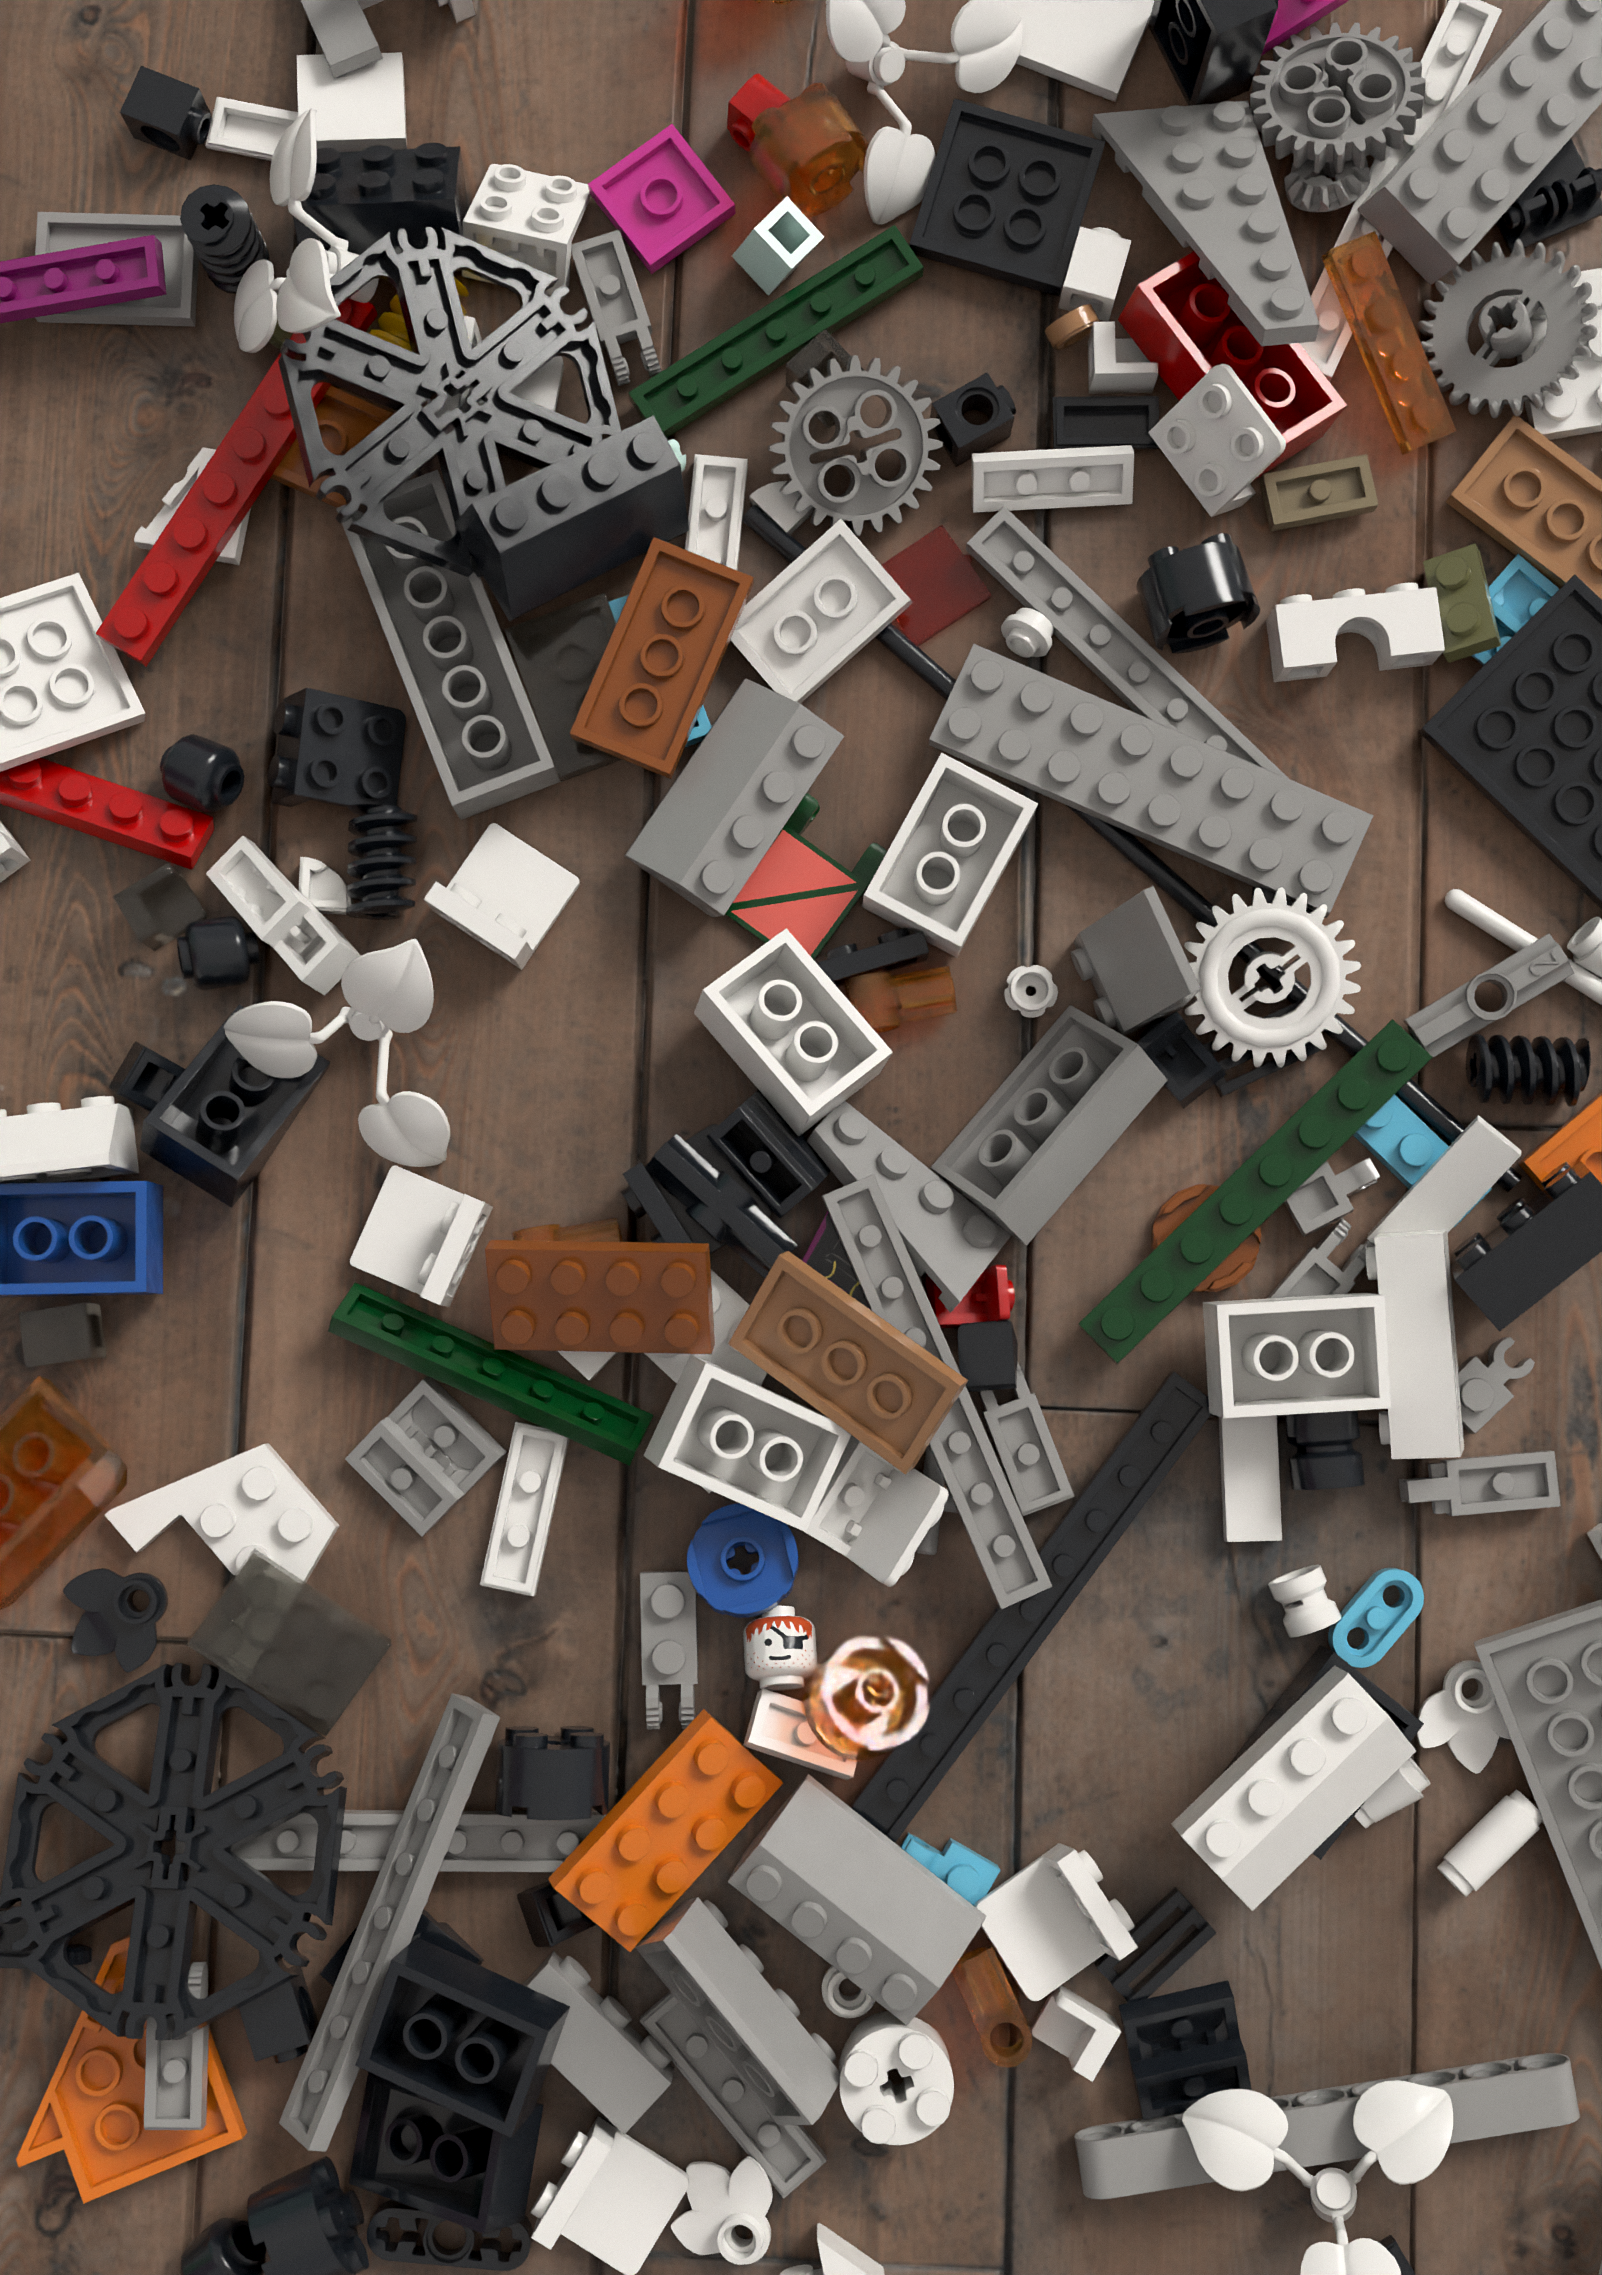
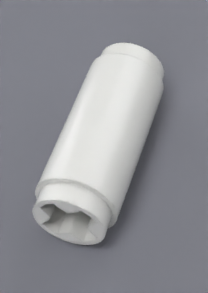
(1491, 1843)

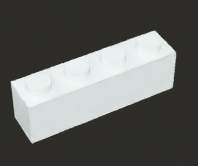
(1421, 1344)

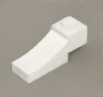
(282, 916)

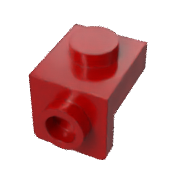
(987, 1300)

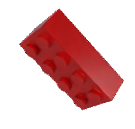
(1190, 328)

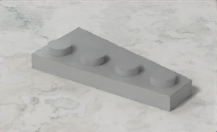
(937, 1223)

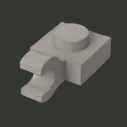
(1325, 1195)

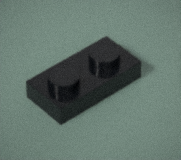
(894, 951)

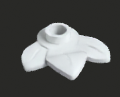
(1466, 1724)
(720, 2204)

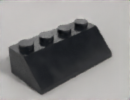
(577, 518)

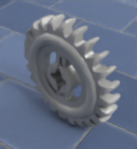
(1538, 287)

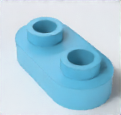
(1379, 1622)

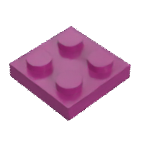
(661, 198)

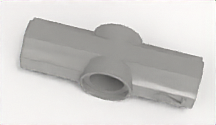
(1517, 977)

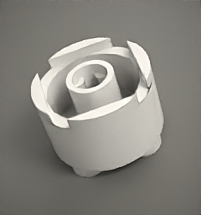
(900, 2111)

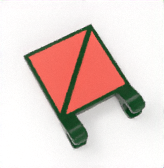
(802, 886)

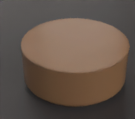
(1071, 327)

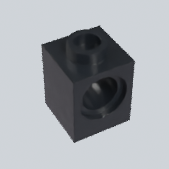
(166, 113)
(961, 437)
(281, 2021)

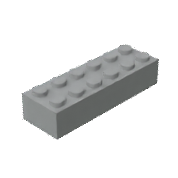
(1493, 138)
(453, 659)

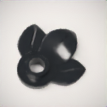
(112, 1619)

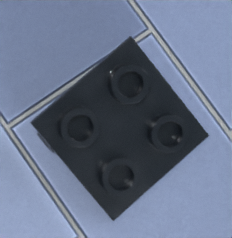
(1554, 201)

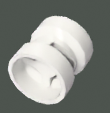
(1304, 1601)

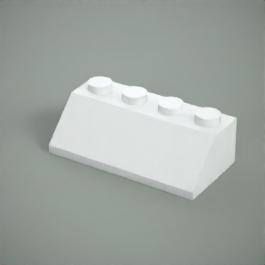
(68, 1143)
(1294, 1786)

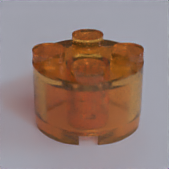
(809, 150)
(890, 1717)

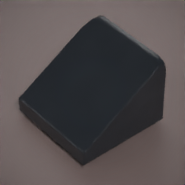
(145, 1076)
(988, 1355)
(551, 1915)

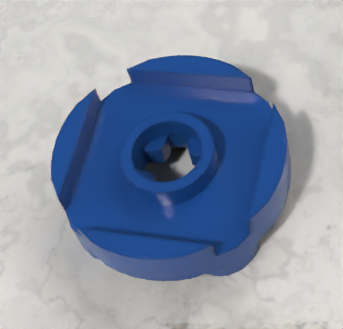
(726, 1588)

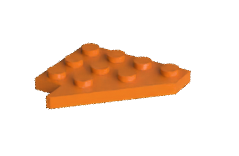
(99, 2105)

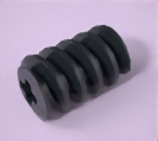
(222, 234)
(379, 861)
(1528, 1067)

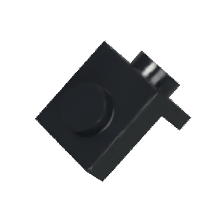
(1180, 1058)

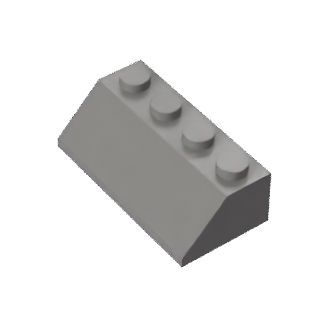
(734, 797)
(1050, 1123)
(857, 1899)
(742, 2013)

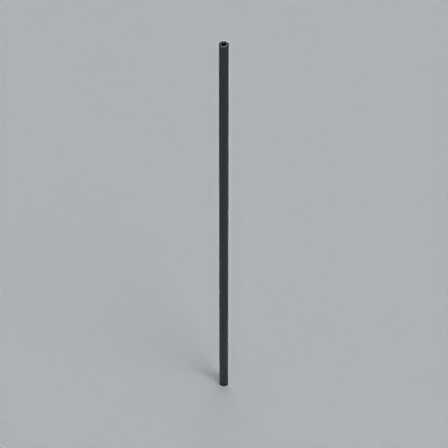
(1136, 853)

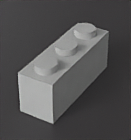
(599, 2047)

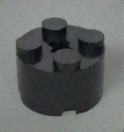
(1197, 594)
(553, 1774)
(308, 2223)

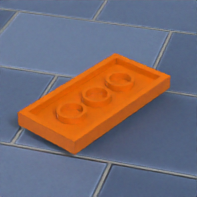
(665, 1831)

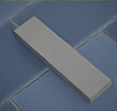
(782, 2150)

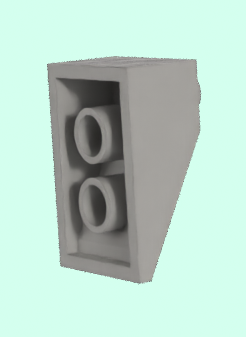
(1135, 964)

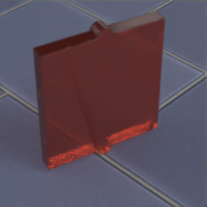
(937, 582)

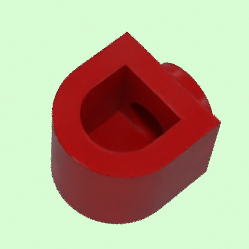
(747, 104)

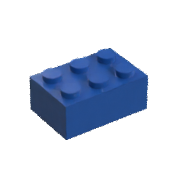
(81, 1239)

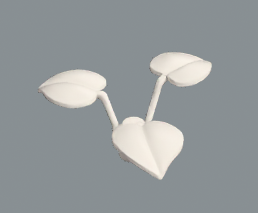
(986, 47)
(306, 293)
(385, 993)
(1397, 2120)

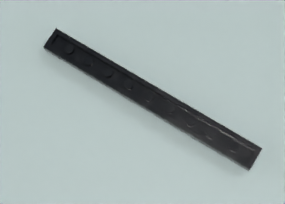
(1016, 1632)

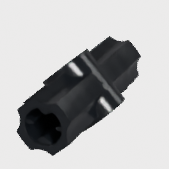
(719, 1205)

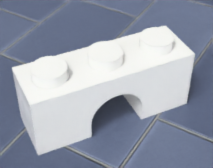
(1399, 623)

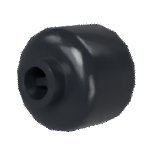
(202, 773)
(217, 952)
(224, 2250)

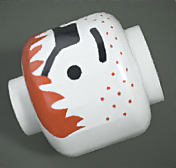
(780, 1649)

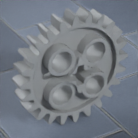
(1337, 97)
(842, 398)

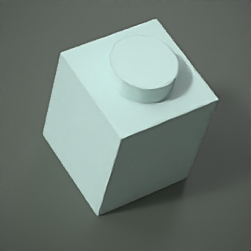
(777, 245)

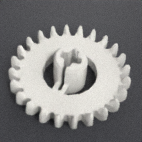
(1312, 943)

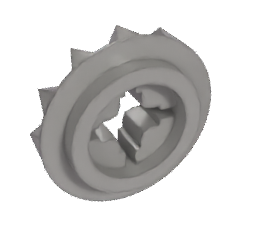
(1317, 193)

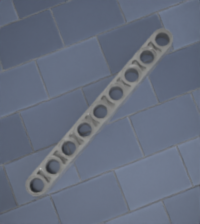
(1485, 2101)

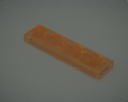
(1388, 342)

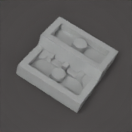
(425, 1455)

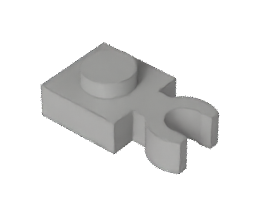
(1482, 1385)

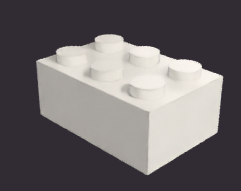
(949, 854)
(792, 1031)
(1297, 1355)
(747, 1443)

